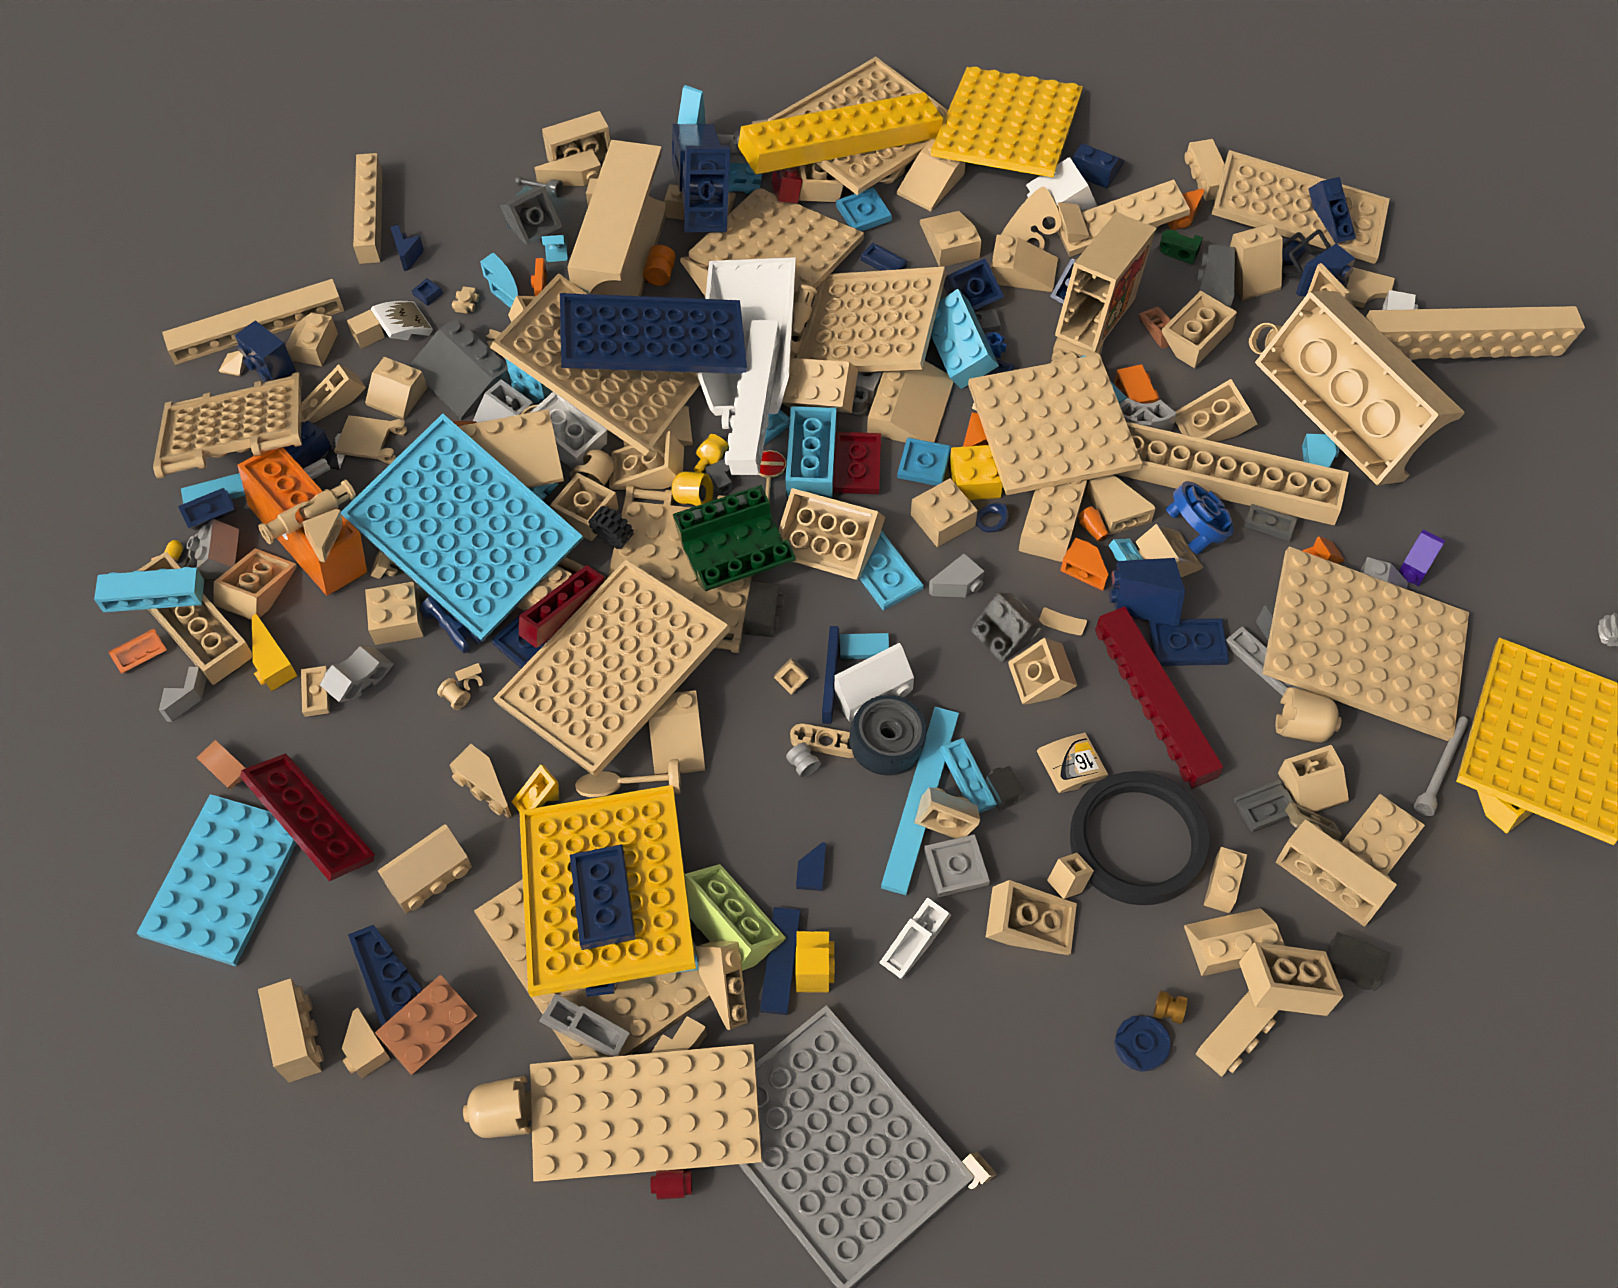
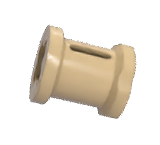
(453, 693)

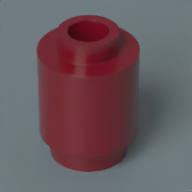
(671, 1184)

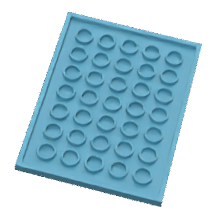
(462, 526)

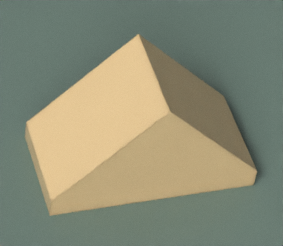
(323, 532)

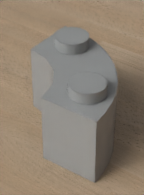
(1153, 415)
(356, 673)

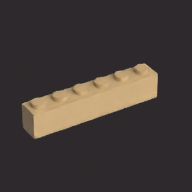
(368, 208)

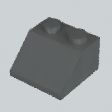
(531, 214)

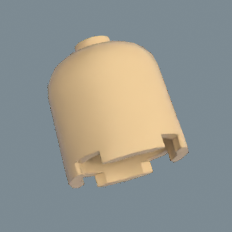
(1307, 716)
(499, 1108)

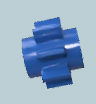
(996, 343)

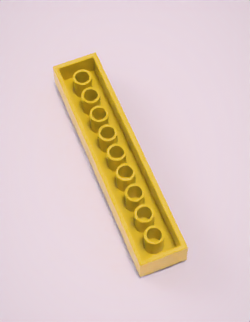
(839, 132)

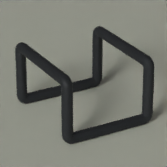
(1304, 242)

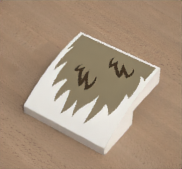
(401, 319)

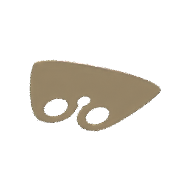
(1032, 213)

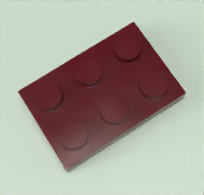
(857, 463)

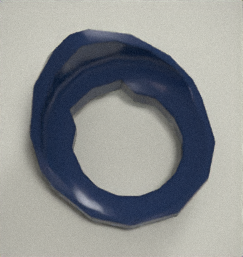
(996, 507)

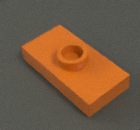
(539, 280)
(137, 650)

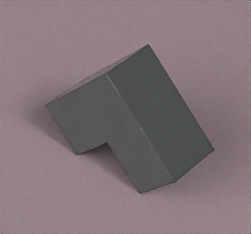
(720, 475)

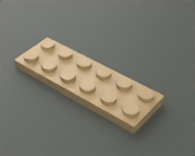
(1150, 206)

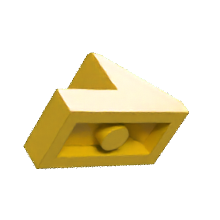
(537, 790)

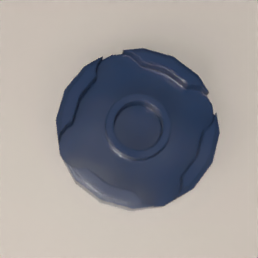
(1142, 1043)

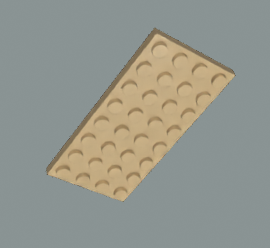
(1268, 193)
(645, 1113)

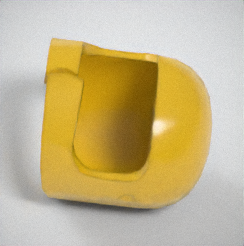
(687, 485)

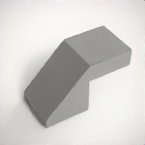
(179, 700)

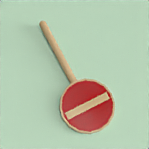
(771, 466)

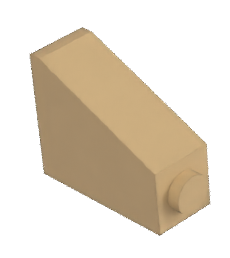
(1118, 504)

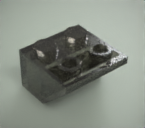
(1006, 626)

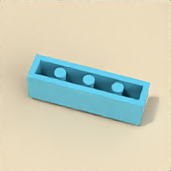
(149, 589)

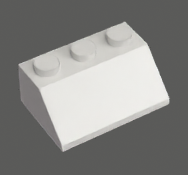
(879, 675)

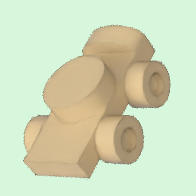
(465, 299)

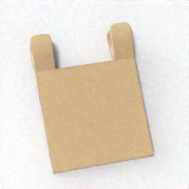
(367, 437)

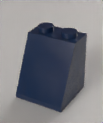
(1149, 589)

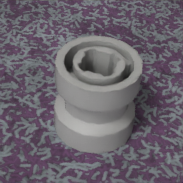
(804, 761)

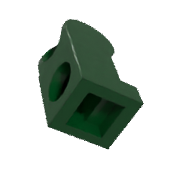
(1180, 246)

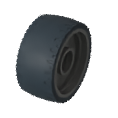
(890, 718)

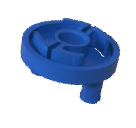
(1203, 512)

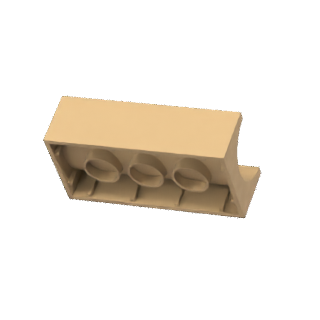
(619, 223)
(1356, 385)

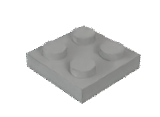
(956, 865)

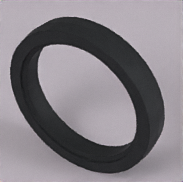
(1170, 793)

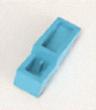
(499, 279)

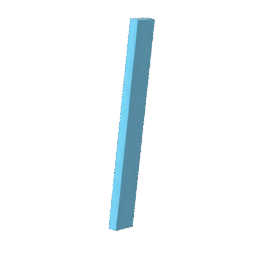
(927, 774)

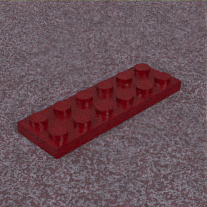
(307, 816)

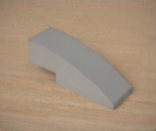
(584, 1026)

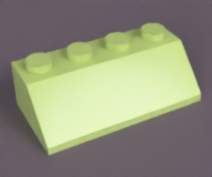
(729, 914)

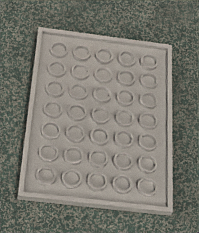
(845, 1151)

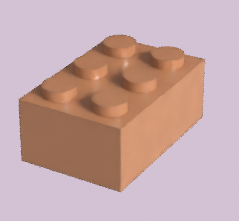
(425, 1024)

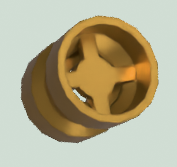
(1170, 1007)

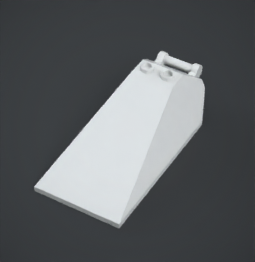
(764, 294)

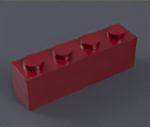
(554, 609)

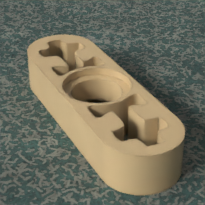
(820, 732)

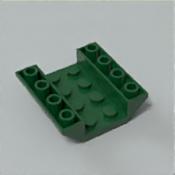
(731, 538)

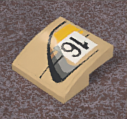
(1072, 762)

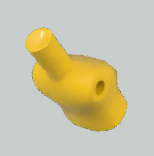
(710, 452)

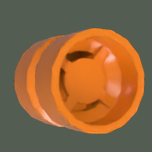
(659, 265)

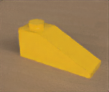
(268, 658)

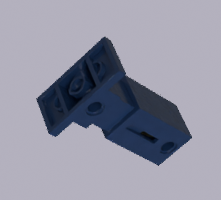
(701, 176)

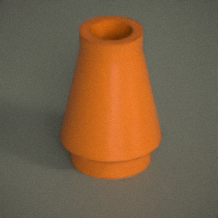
(1092, 522)

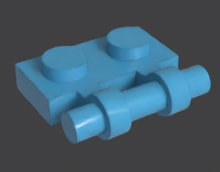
(743, 178)

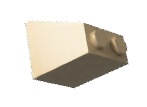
(1257, 261)

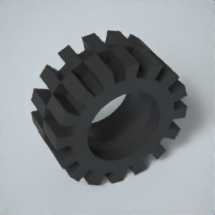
(611, 527)

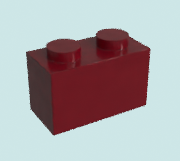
(787, 184)

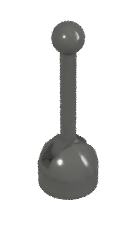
(553, 187)

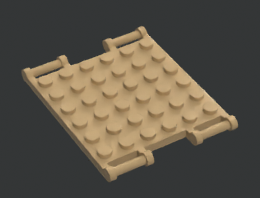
(239, 420)
(659, 553)

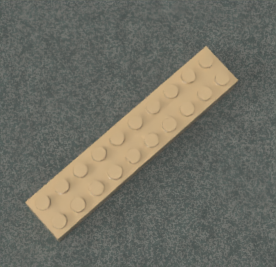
(1479, 331)
(1239, 474)

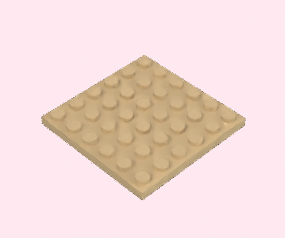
(777, 229)
(874, 318)
(1054, 424)

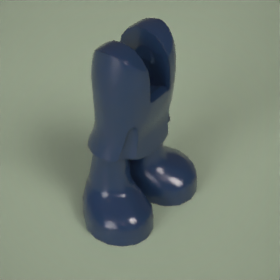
(455, 629)

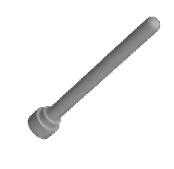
(1427, 802)

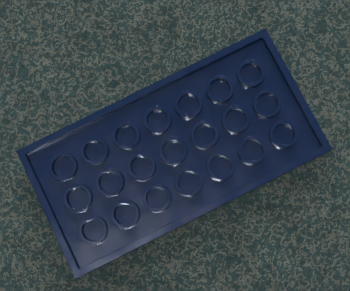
(651, 333)

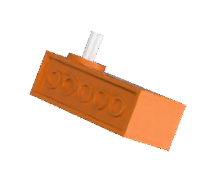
(278, 483)

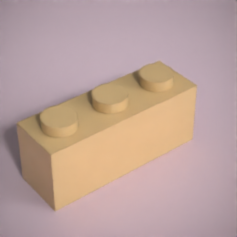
(1205, 166)
(1236, 1035)

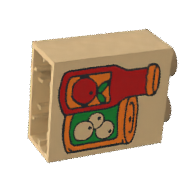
(1105, 281)

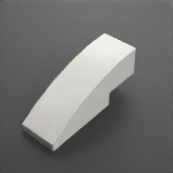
(915, 938)

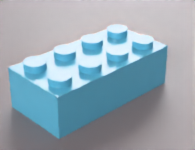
(961, 340)
(811, 450)

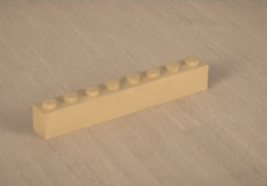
(273, 313)

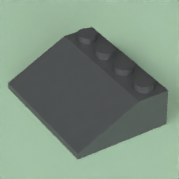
(459, 368)

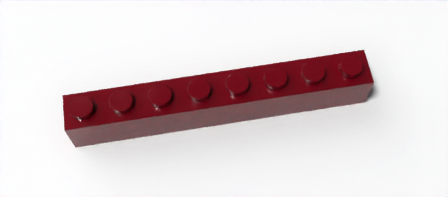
(1158, 698)

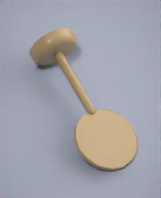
(609, 782)

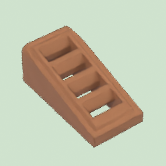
(1155, 326)

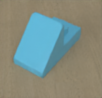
(556, 247)

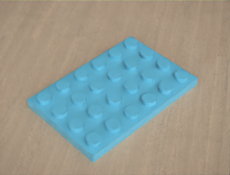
(219, 881)

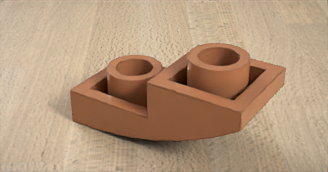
(222, 764)

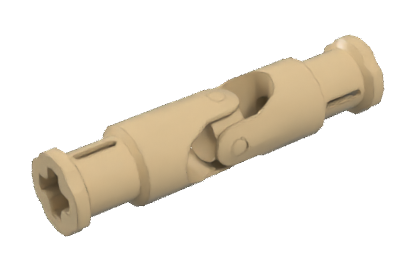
(801, 314)
(320, 504)

